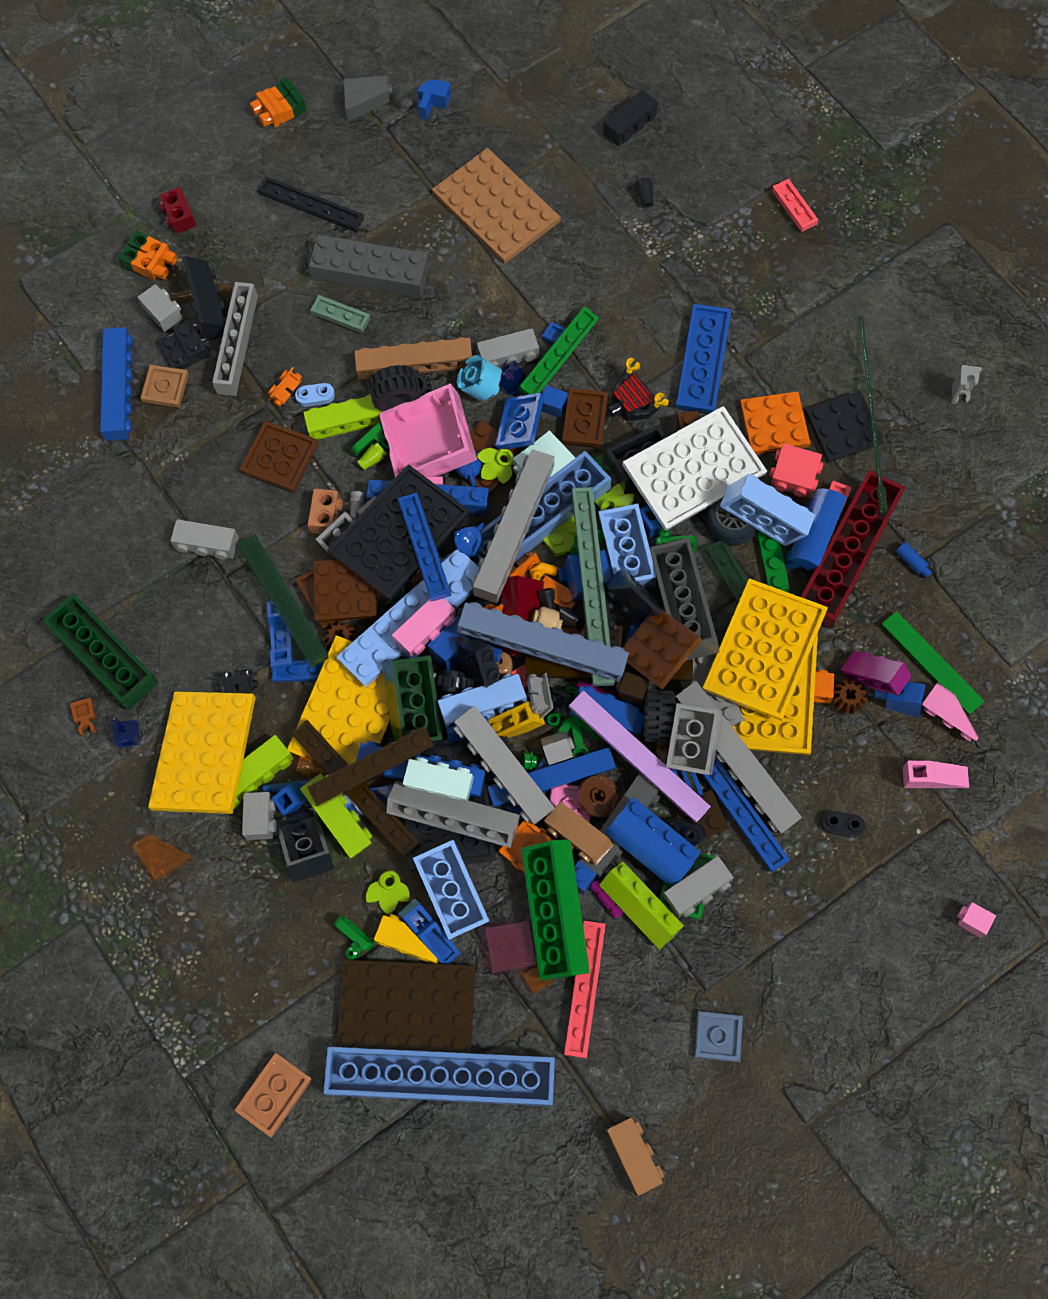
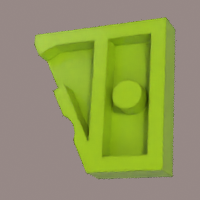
(562, 538)

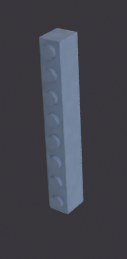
(542, 641)

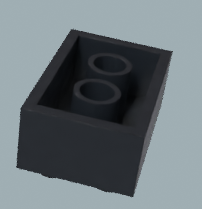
(619, 453)

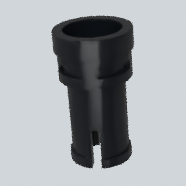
(547, 597)

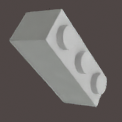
(516, 346)
(204, 539)
(698, 887)

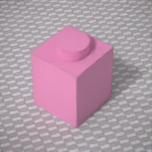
(975, 919)

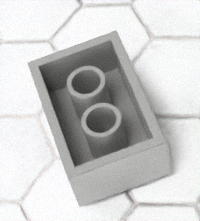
(694, 739)

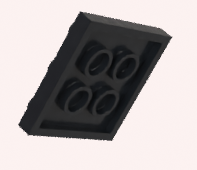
(843, 426)

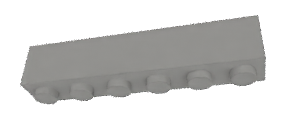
(235, 339)
(504, 765)
(453, 815)

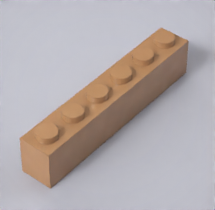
(423, 356)

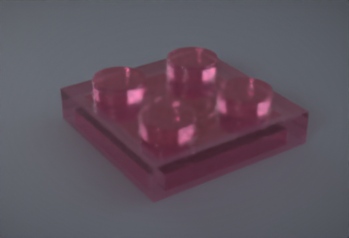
(510, 947)

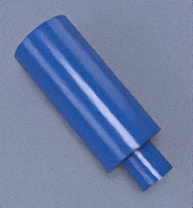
(913, 559)

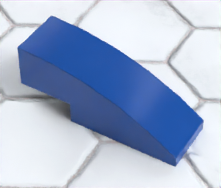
(429, 932)

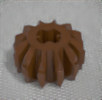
(339, 630)
(855, 703)

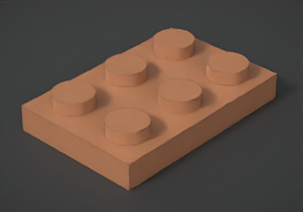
(273, 1095)

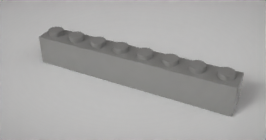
(513, 526)
(745, 766)

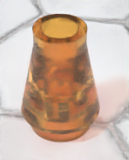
(309, 767)

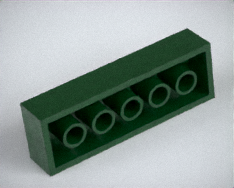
(100, 651)

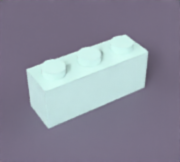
(438, 779)

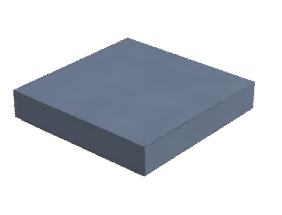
(718, 1036)

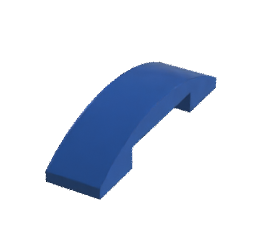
(281, 640)

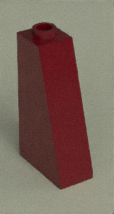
(521, 599)

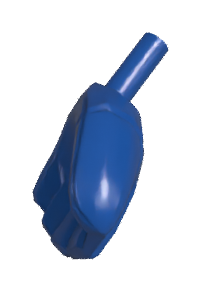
(470, 470)
(469, 540)

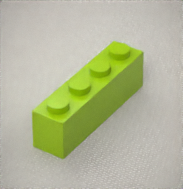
(342, 417)
(261, 766)
(341, 822)
(641, 905)

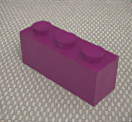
(876, 672)

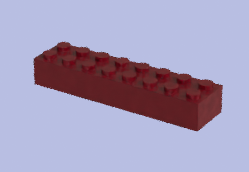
(851, 546)

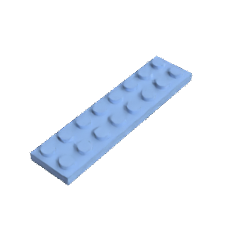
(368, 652)

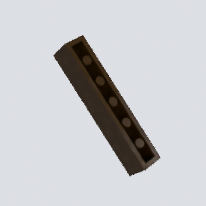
(370, 767)

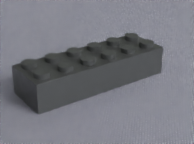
(369, 266)
(684, 593)

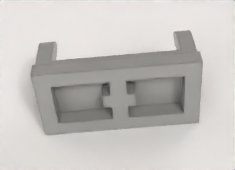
(964, 382)

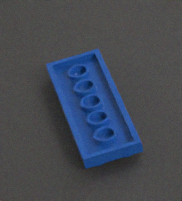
(703, 358)

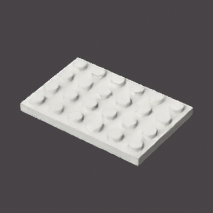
(692, 467)

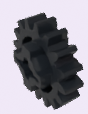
(453, 680)

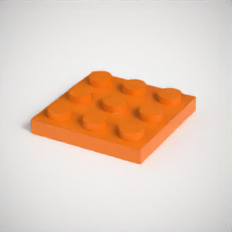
(774, 421)

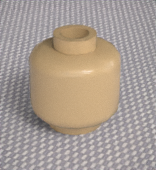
(547, 617)

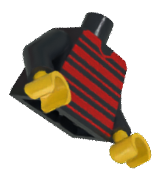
(633, 397)

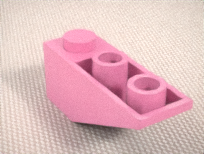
(948, 707)
(934, 775)

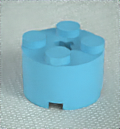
(479, 378)

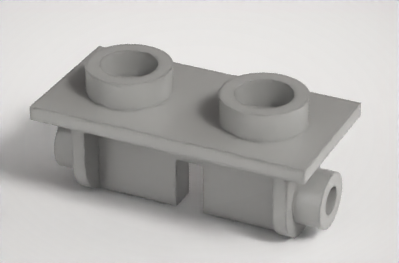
(540, 701)

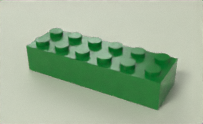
(555, 910)

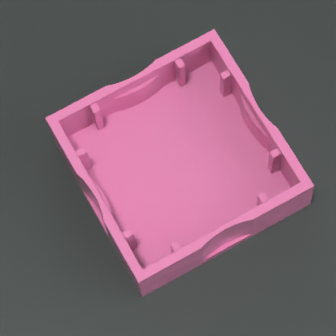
(429, 433)

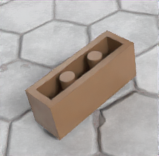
(583, 836)
(635, 1156)

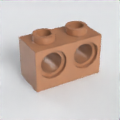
(320, 512)

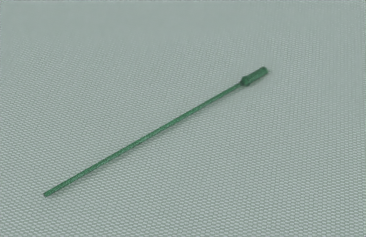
(881, 490)

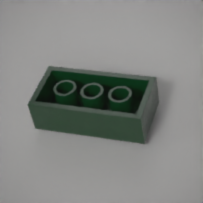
(412, 697)

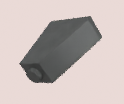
(365, 95)

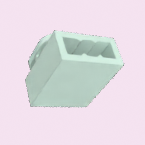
(546, 444)

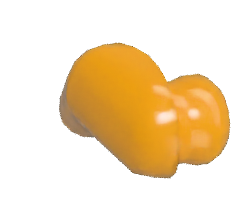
(541, 569)

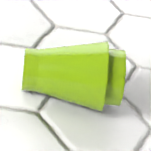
(372, 456)

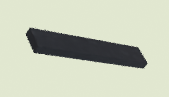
(310, 204)

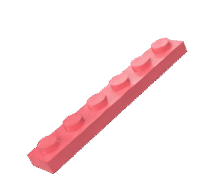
(585, 993)

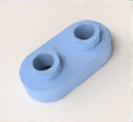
(314, 394)

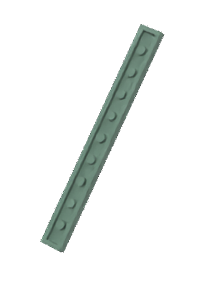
(591, 571)

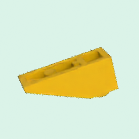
(516, 721)
(398, 937)

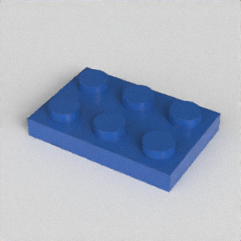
(519, 421)

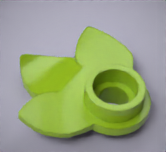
(493, 466)
(614, 499)
(388, 895)

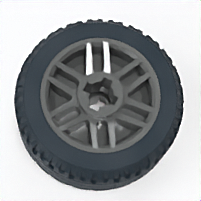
(728, 527)

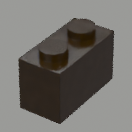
(632, 689)

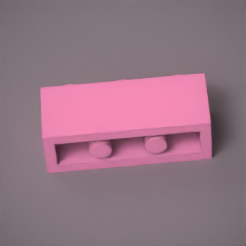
(424, 626)

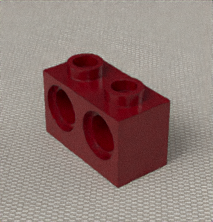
(178, 210)

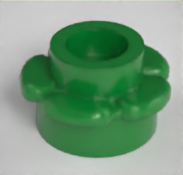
(528, 761)

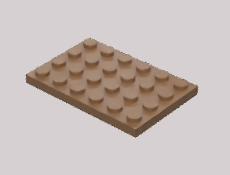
(496, 205)

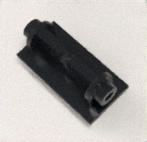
(245, 680)

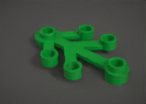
(575, 723)

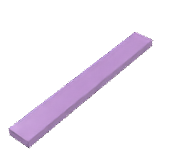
(639, 756)

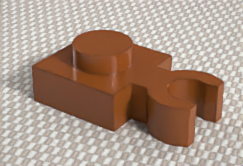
(83, 712)

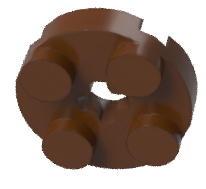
(608, 793)

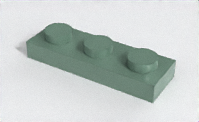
(340, 314)

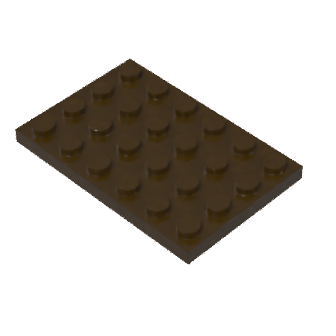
(406, 1006)

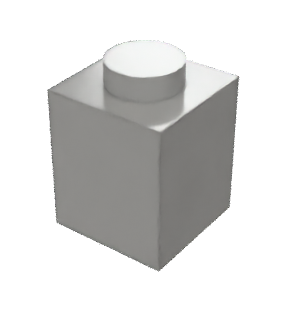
(557, 747)

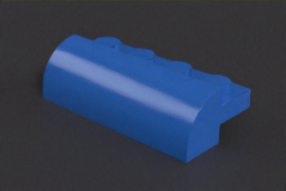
(810, 550)
(653, 842)

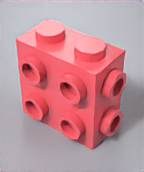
(796, 470)

